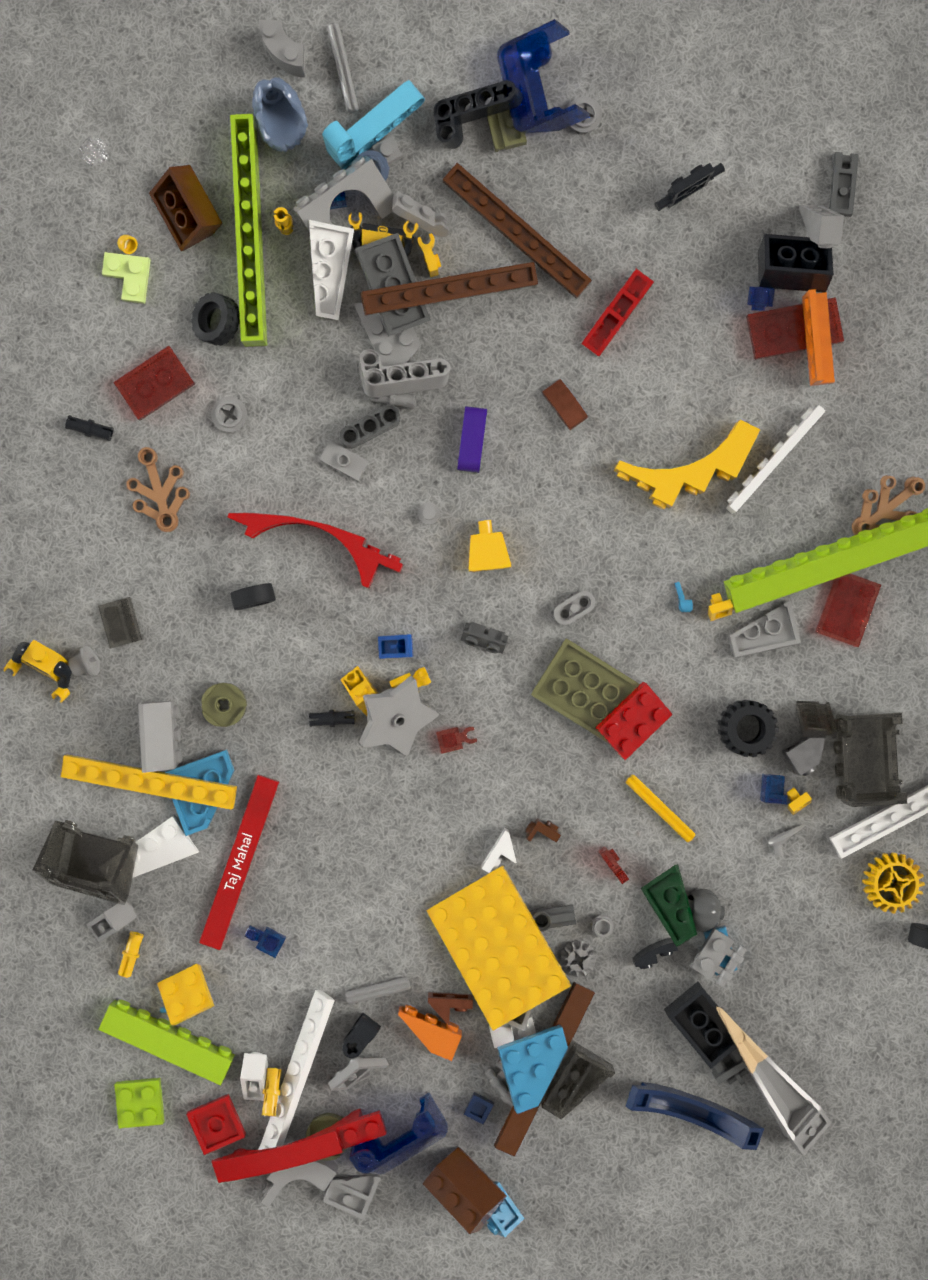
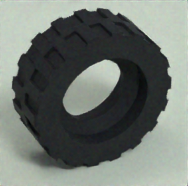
(202, 316)

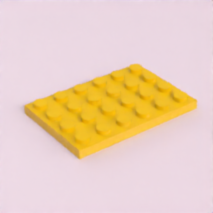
(498, 948)

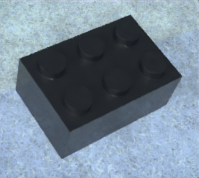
(794, 264)
(700, 1023)

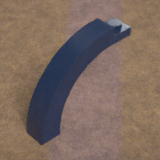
(697, 1110)

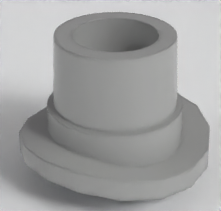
(85, 662)

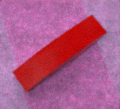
(617, 312)

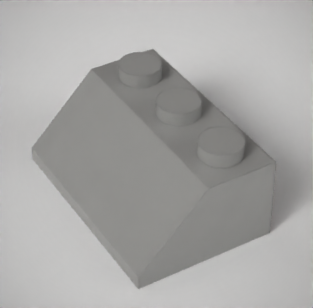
(159, 736)

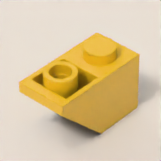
(358, 686)

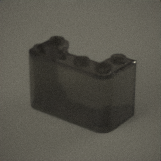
(868, 759)

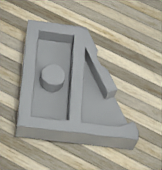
(352, 1193)

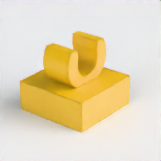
(719, 607)
(797, 802)

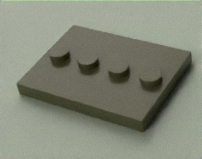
(582, 686)

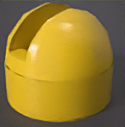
(127, 244)

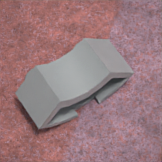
(284, 52)

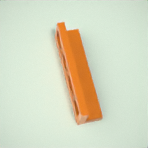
(818, 338)

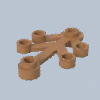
(159, 494)
(885, 507)

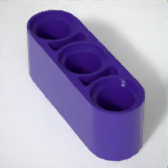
(472, 439)

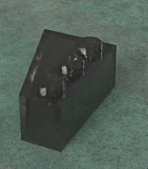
(574, 1080)

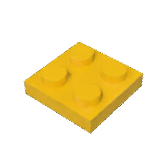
(185, 994)

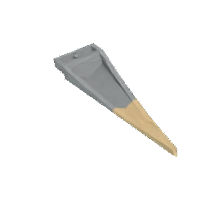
(792, 1108)

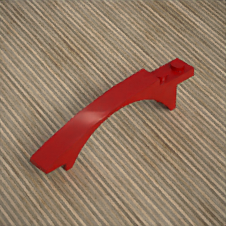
(366, 559)
(328, 1142)

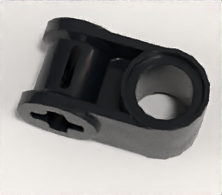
(362, 1033)

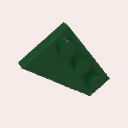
(671, 905)

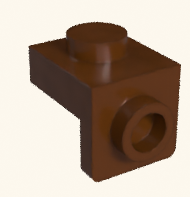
(548, 829)

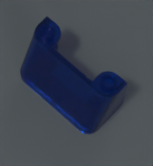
(427, 1129)

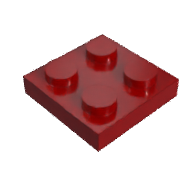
(216, 1124)

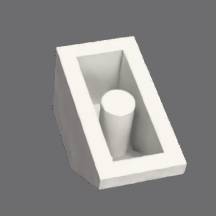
(253, 1075)

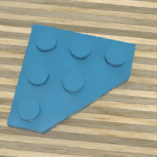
(213, 768)
(531, 1065)

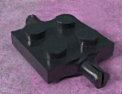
(684, 187)

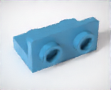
(505, 1217)

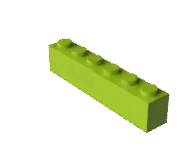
(167, 1041)

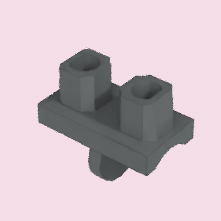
(731, 1070)

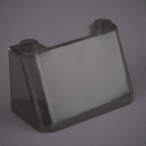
(87, 862)

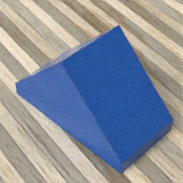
(395, 646)

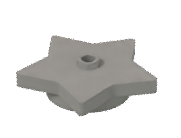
(396, 717)

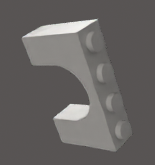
(361, 176)

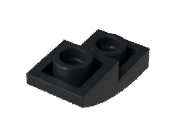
(647, 956)

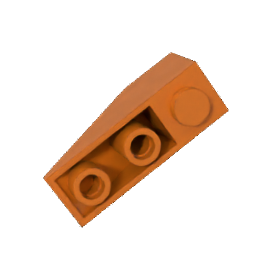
(434, 1034)

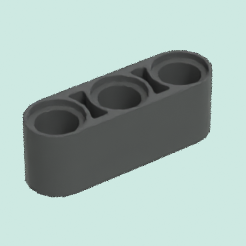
(381, 426)

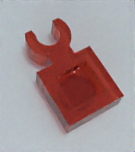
(452, 740)
(611, 859)

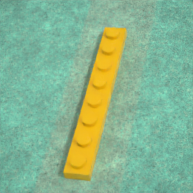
(151, 783)

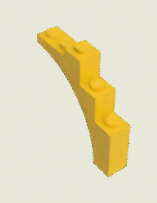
(667, 483)

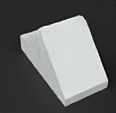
(502, 846)
(508, 1033)

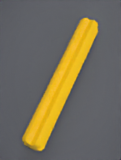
(660, 808)

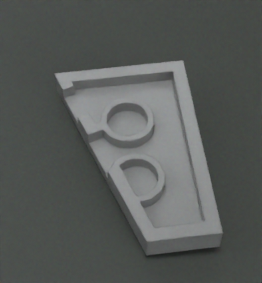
(767, 633)

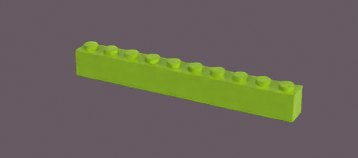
(248, 230)
(828, 562)

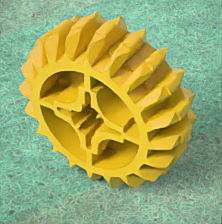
(900, 900)

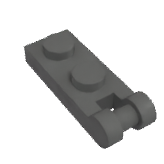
(843, 183)

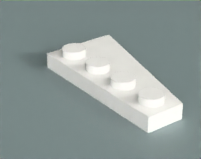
(330, 259)
(163, 846)

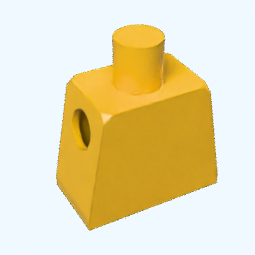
(488, 549)

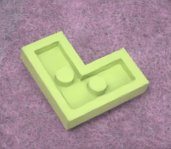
(133, 271)

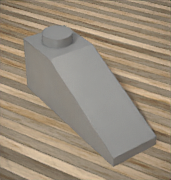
(822, 224)

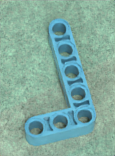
(348, 145)

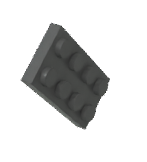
(387, 266)

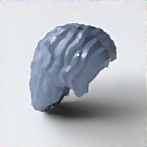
(278, 114)

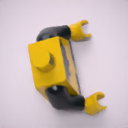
(370, 233)
(45, 662)

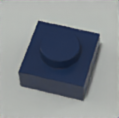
(478, 1108)

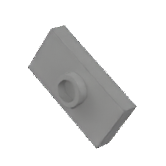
(344, 460)

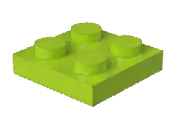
(139, 1103)

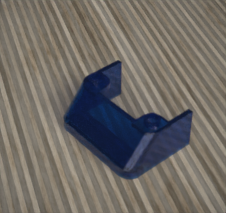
(520, 64)

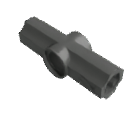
(557, 916)

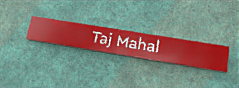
(239, 862)

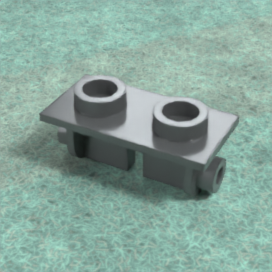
(474, 636)

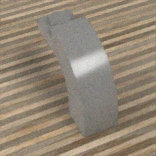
(317, 1172)

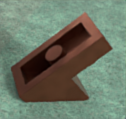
(444, 1001)

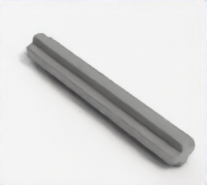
(342, 68)

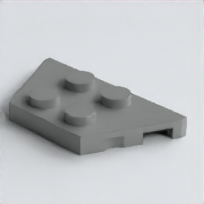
(392, 349)

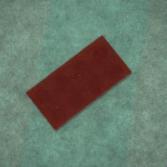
(783, 330)

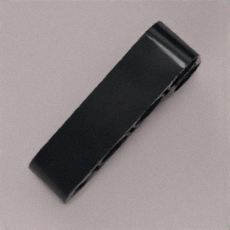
(504, 97)

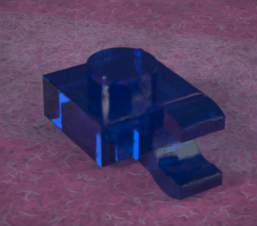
(268, 941)

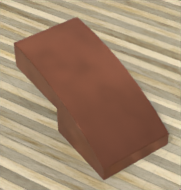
(565, 404)

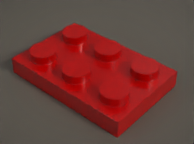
(634, 721)

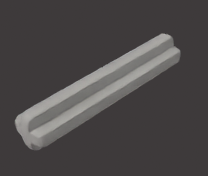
(378, 990)

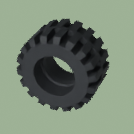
(766, 733)

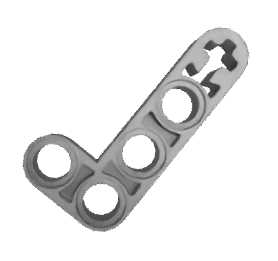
(432, 374)

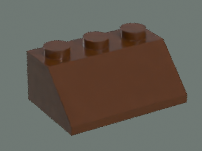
(185, 206)
(464, 1190)

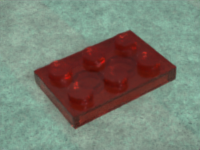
(154, 383)
(848, 609)

